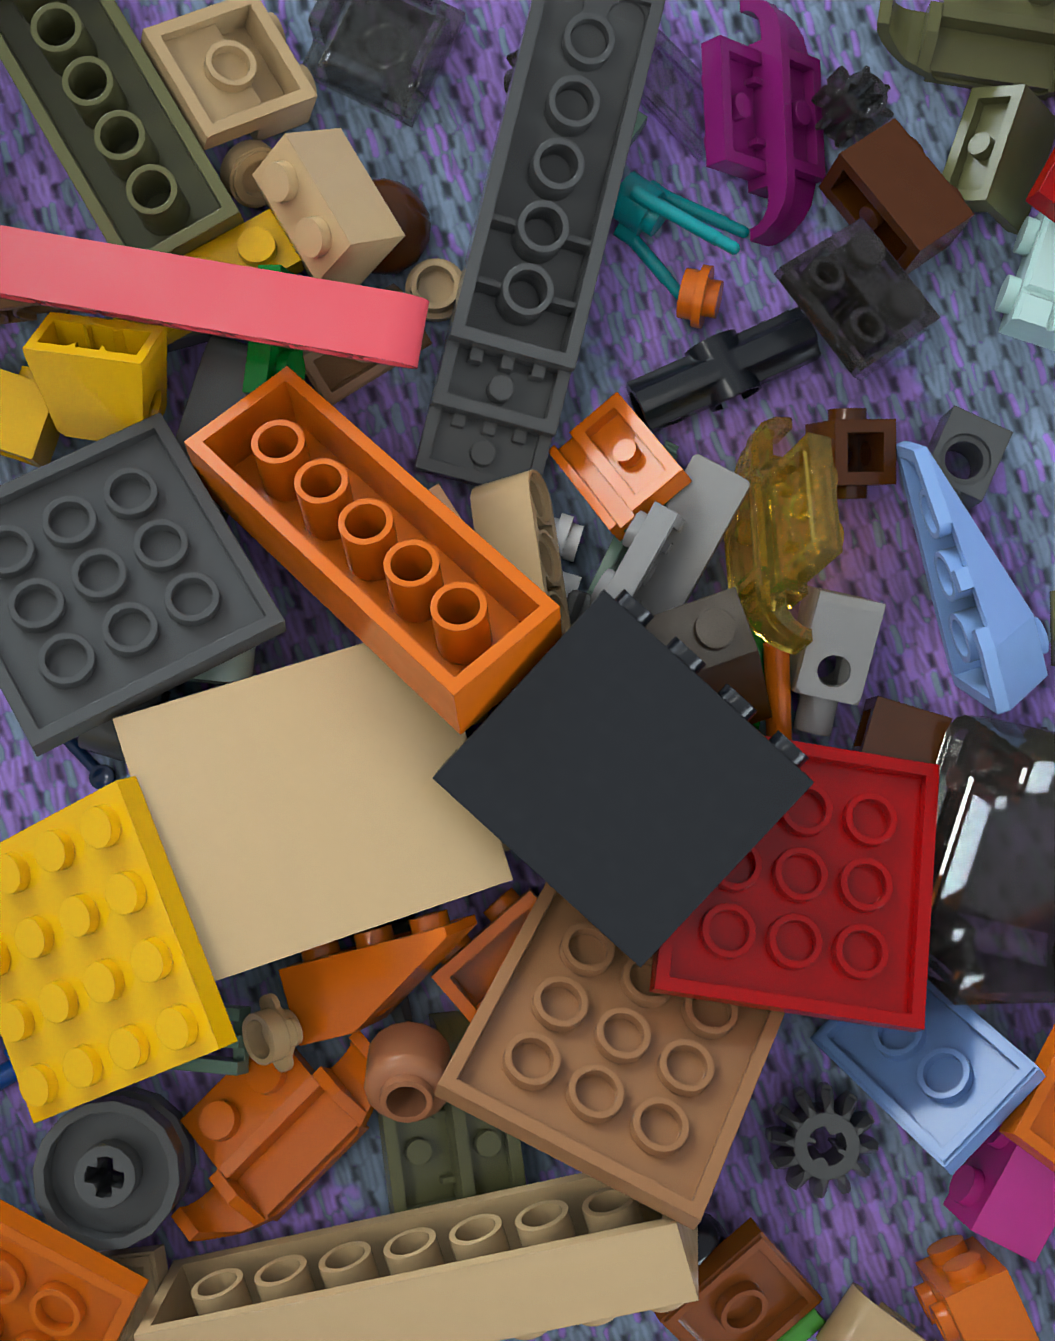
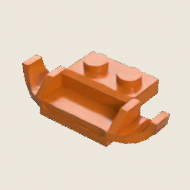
(273, 1139)

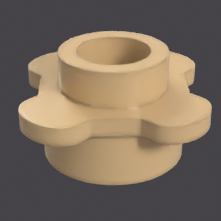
(272, 1034)

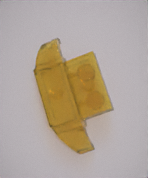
(782, 530)

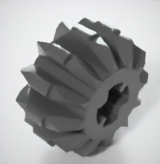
(838, 1119)

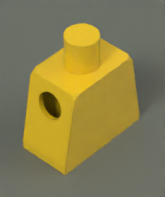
(98, 372)

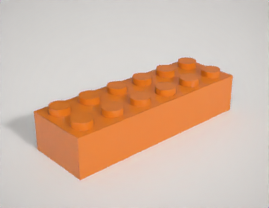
(376, 548)

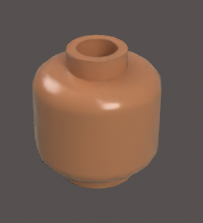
(405, 1070)

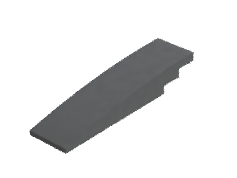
(538, 238)

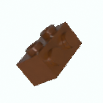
(897, 194)

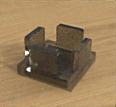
(382, 50)

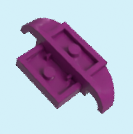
(764, 118)

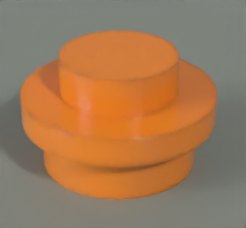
(699, 295)

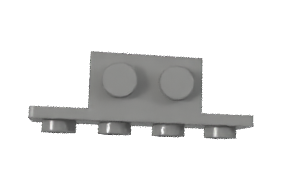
(677, 540)

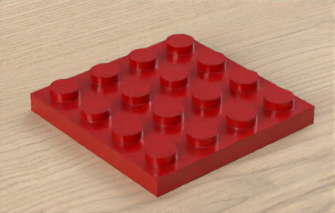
(826, 905)

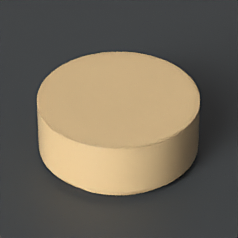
(238, 168)

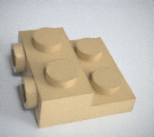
(231, 72)

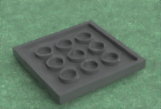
(117, 584)

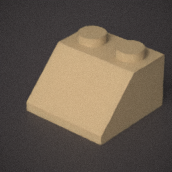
(327, 205)

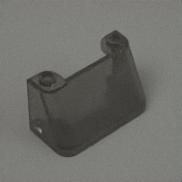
(994, 864)

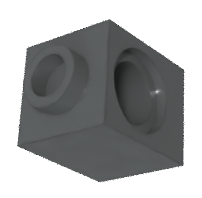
(978, 442)

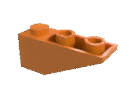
(361, 984)

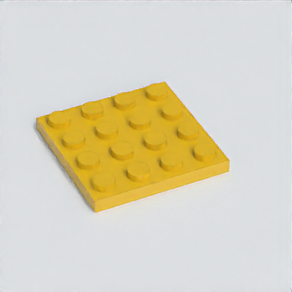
(99, 956)

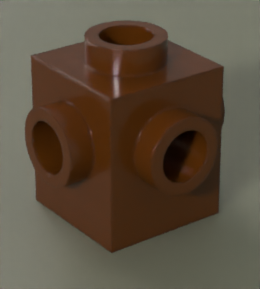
(860, 449)

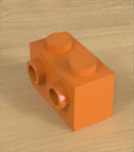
(970, 1294)

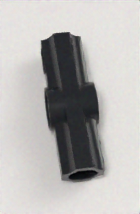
(724, 369)

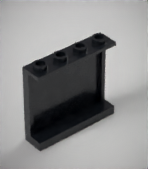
(625, 775)

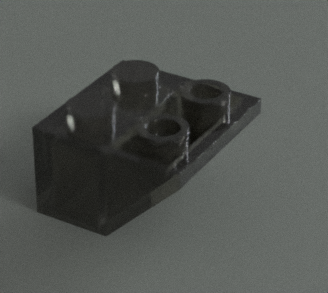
(858, 298)

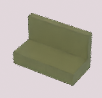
(1000, 151)

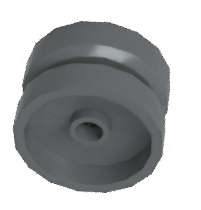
(120, 1201)

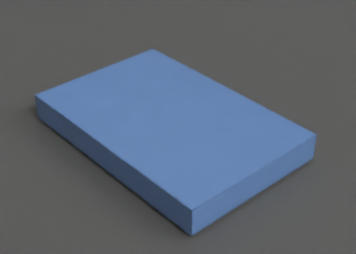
(938, 1083)

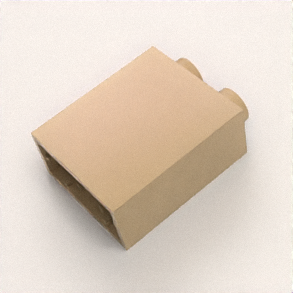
(306, 807)

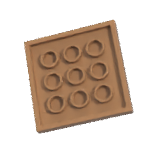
(603, 1069)

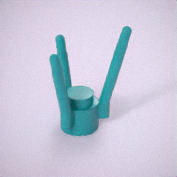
(646, 206)

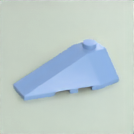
(982, 618)

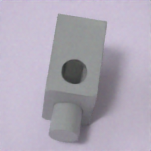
(843, 628)

